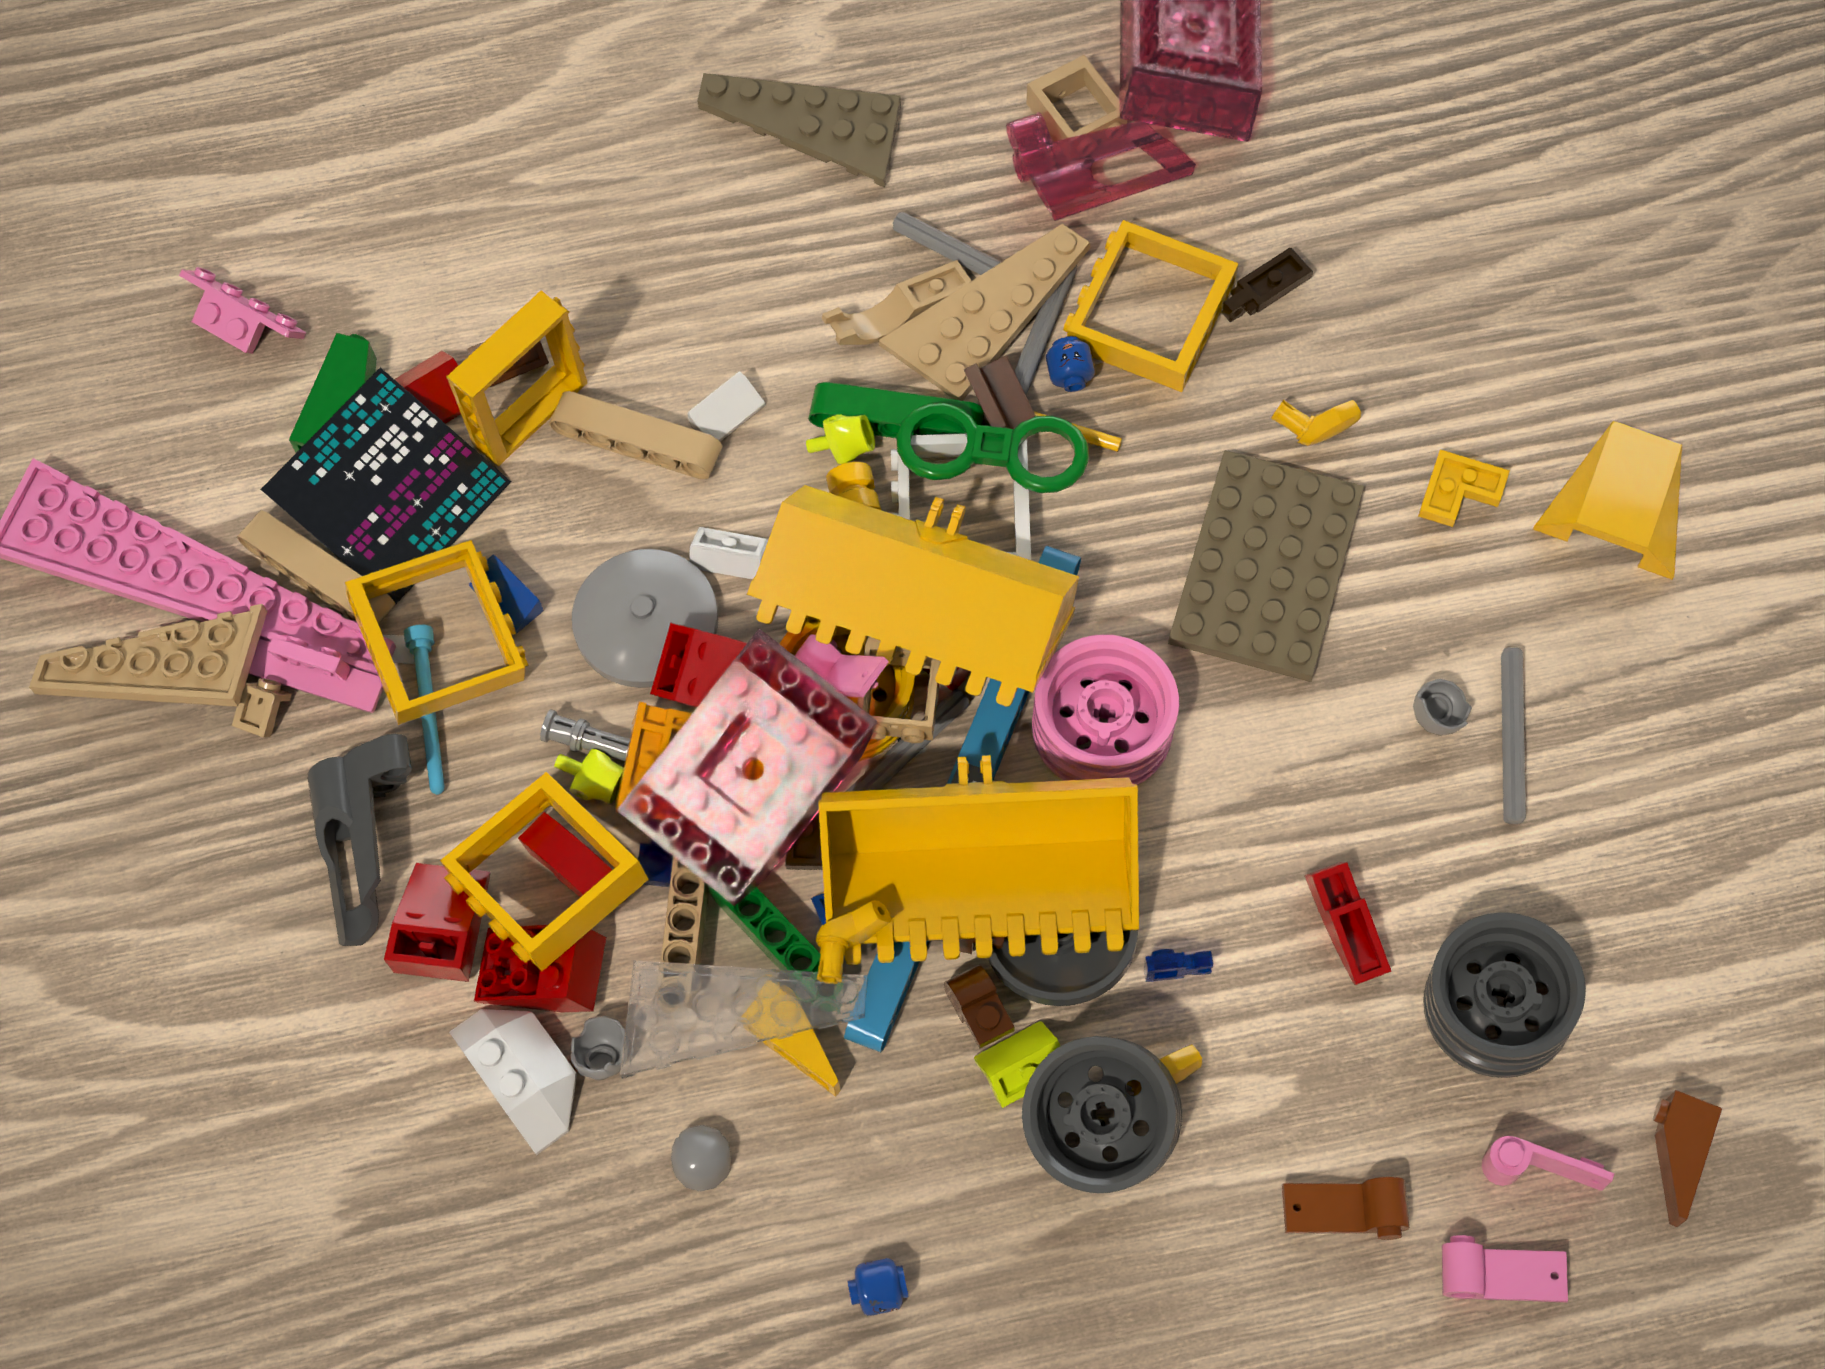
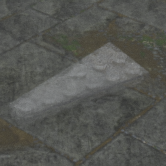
(713, 1010)

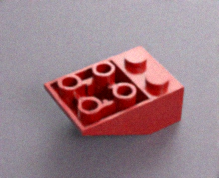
(692, 664)
(434, 927)
(562, 987)

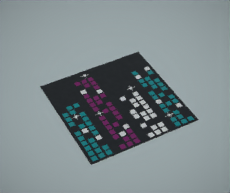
(385, 481)

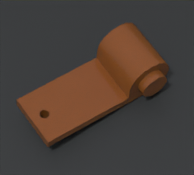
(1368, 1207)

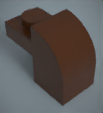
(979, 1005)

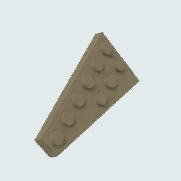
(818, 121)

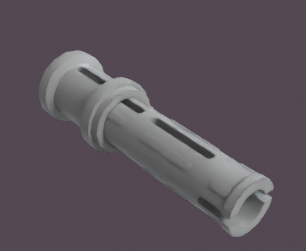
(580, 735)

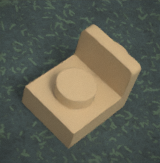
(259, 707)

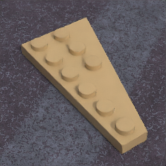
(985, 313)
(165, 664)

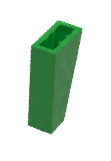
(343, 372)

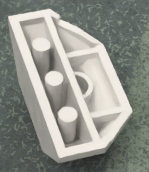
(521, 1071)

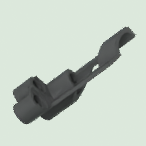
(344, 811)

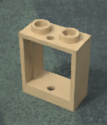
(1065, 81)
(909, 730)

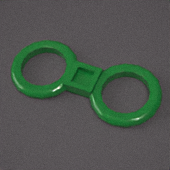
(992, 447)

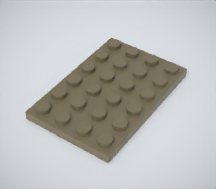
(1266, 565)

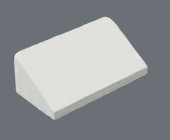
(726, 408)
(727, 552)

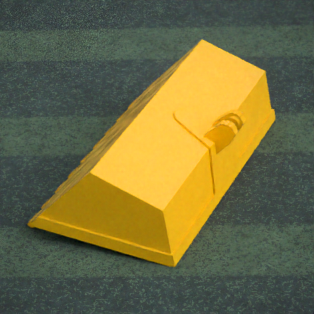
(914, 590)
(985, 862)

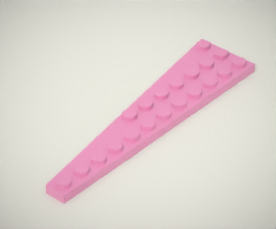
(107, 546)

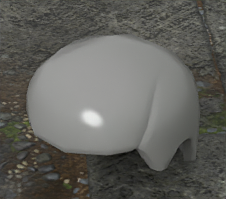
(1441, 707)
(598, 1048)
(701, 1158)

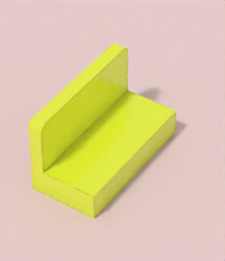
(1015, 1060)

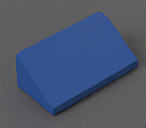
(516, 597)

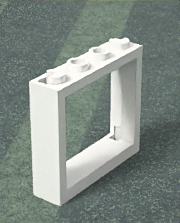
(953, 446)

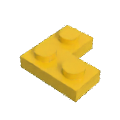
(1459, 478)

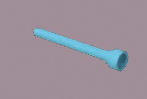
(419, 642)

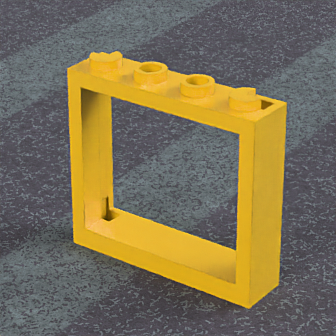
(1130, 357)
(470, 379)
(416, 571)
(582, 914)

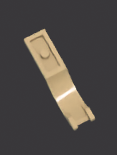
(900, 306)

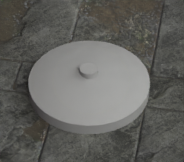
(628, 608)

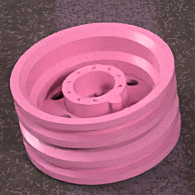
(1107, 663)

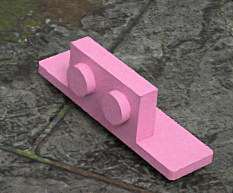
(234, 317)
(316, 672)

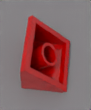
(431, 387)

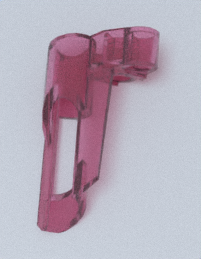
(1063, 167)

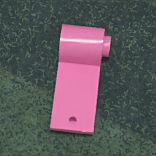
(847, 673)
(1511, 1156)
(1502, 1274)

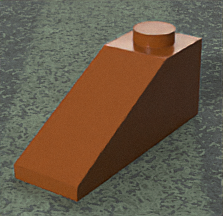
(1682, 1146)

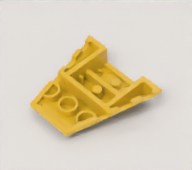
(1624, 496)

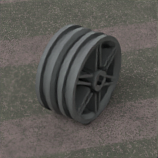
(1542, 958)
(1048, 1122)

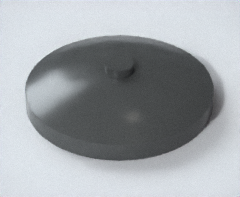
(1067, 975)

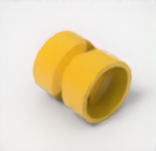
(854, 483)

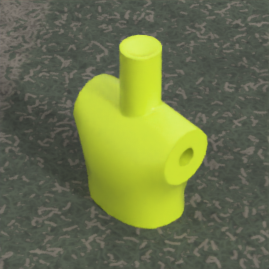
(845, 437)
(594, 777)

